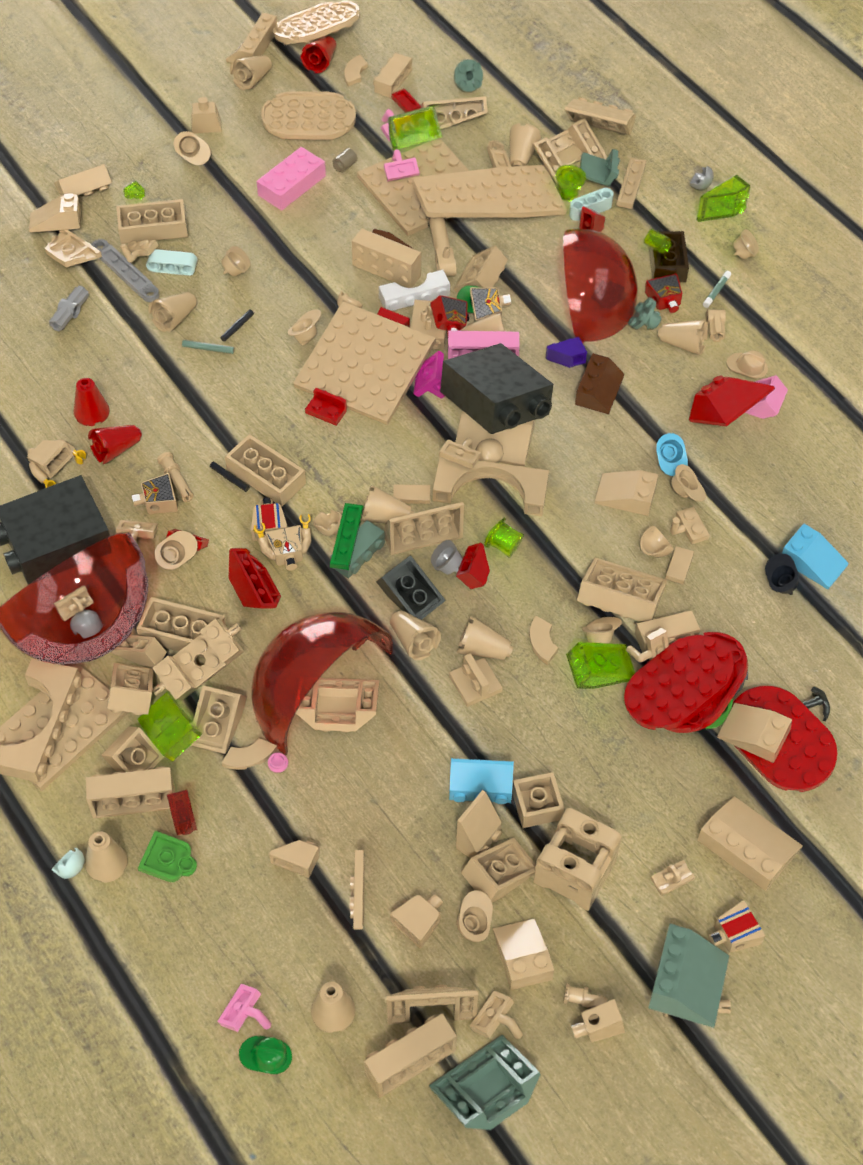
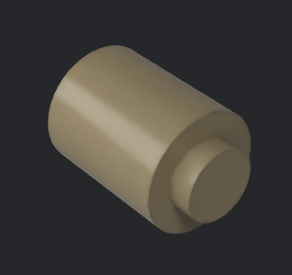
(344, 160)

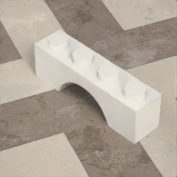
(396, 297)

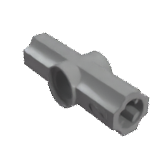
(68, 308)

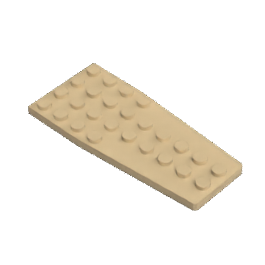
(490, 193)

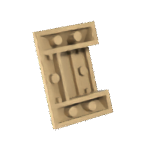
(568, 147)
(340, 704)
(463, 1000)

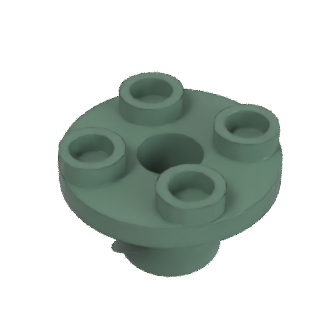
(468, 75)
(645, 315)

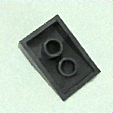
(411, 589)

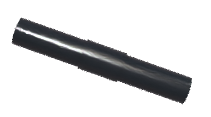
(237, 325)
(229, 476)

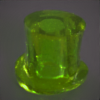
(569, 181)
(504, 538)

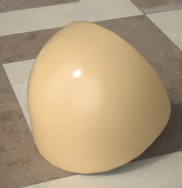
(655, 543)

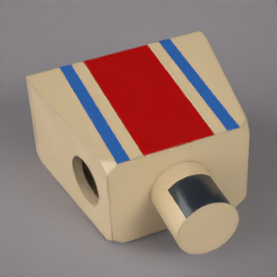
(270, 515)
(737, 929)

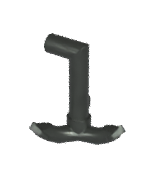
(820, 699)

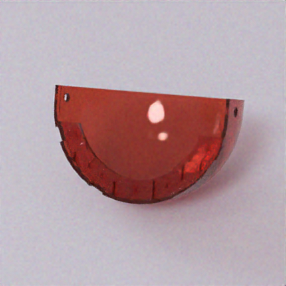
(115, 582)
(297, 661)

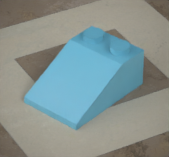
(815, 556)

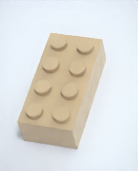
(152, 221)
(386, 258)
(265, 470)
(174, 623)
(129, 792)
(410, 1055)

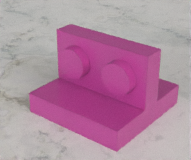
(430, 376)

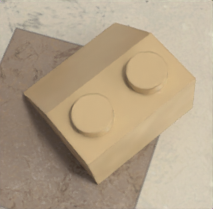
(132, 752)

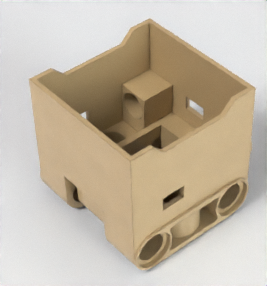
(586, 878)

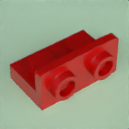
(326, 407)

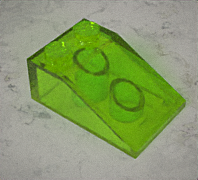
(724, 200)
(599, 664)
(169, 727)

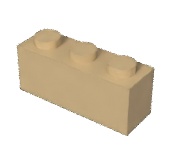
(392, 75)
(676, 625)

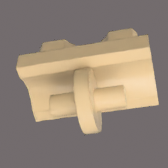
(73, 603)
(672, 877)

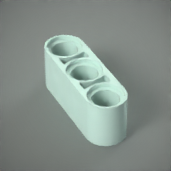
(598, 201)
(172, 262)

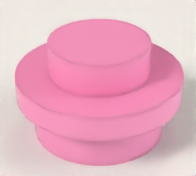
(277, 762)

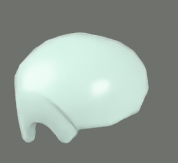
(69, 864)

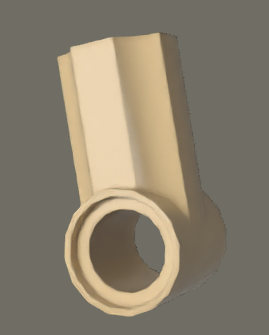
(716, 322)

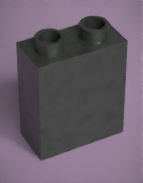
(496, 388)
(50, 527)

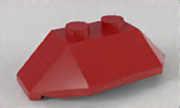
(251, 580)

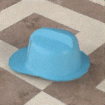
(671, 453)

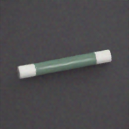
(717, 288)

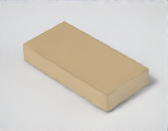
(412, 493)
(679, 565)

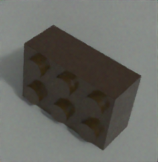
(674, 260)

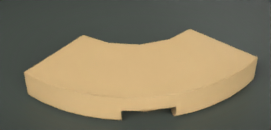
(353, 70)
(541, 641)
(249, 756)

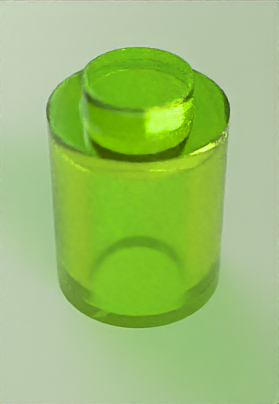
(657, 241)

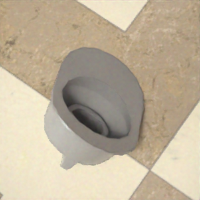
(446, 557)

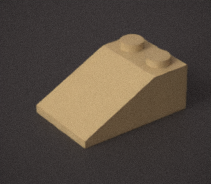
(58, 214)
(627, 491)
(130, 689)
(217, 718)
(756, 730)
(478, 827)
(499, 869)
(523, 954)

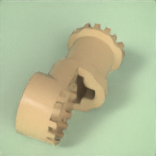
(581, 996)

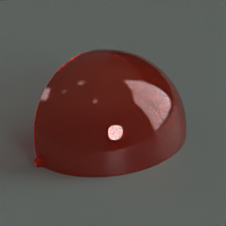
(598, 284)

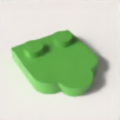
(167, 858)

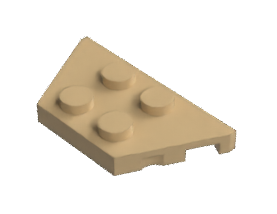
(71, 249)
(357, 892)

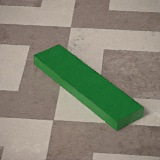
(346, 536)

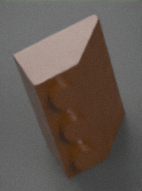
(599, 384)

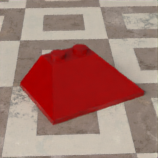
(726, 400)

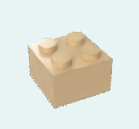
(537, 800)

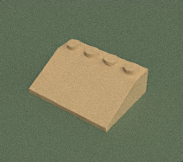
(601, 116)
(514, 440)
(424, 528)
(621, 590)
(749, 842)

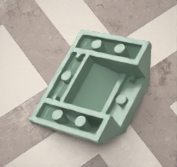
(488, 1085)

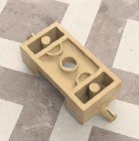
(183, 675)

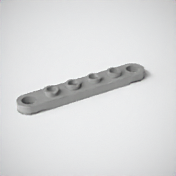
(126, 271)

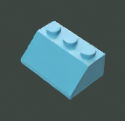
(472, 776)

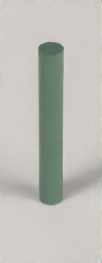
(206, 346)

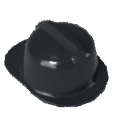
(782, 574)

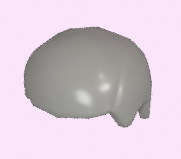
(702, 180)
(86, 623)

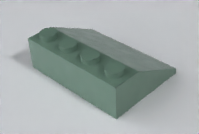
(689, 977)

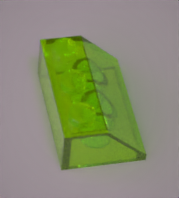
(414, 128)

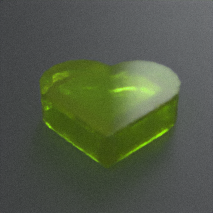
(134, 190)

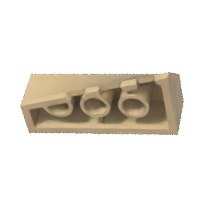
(257, 40)
(457, 110)

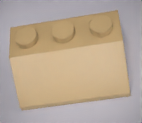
(84, 181)
(483, 269)

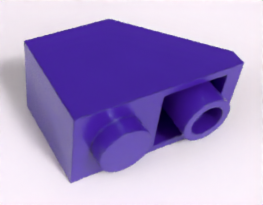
(567, 353)

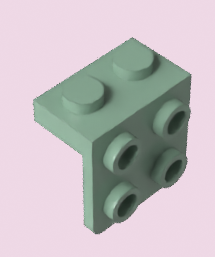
(599, 169)

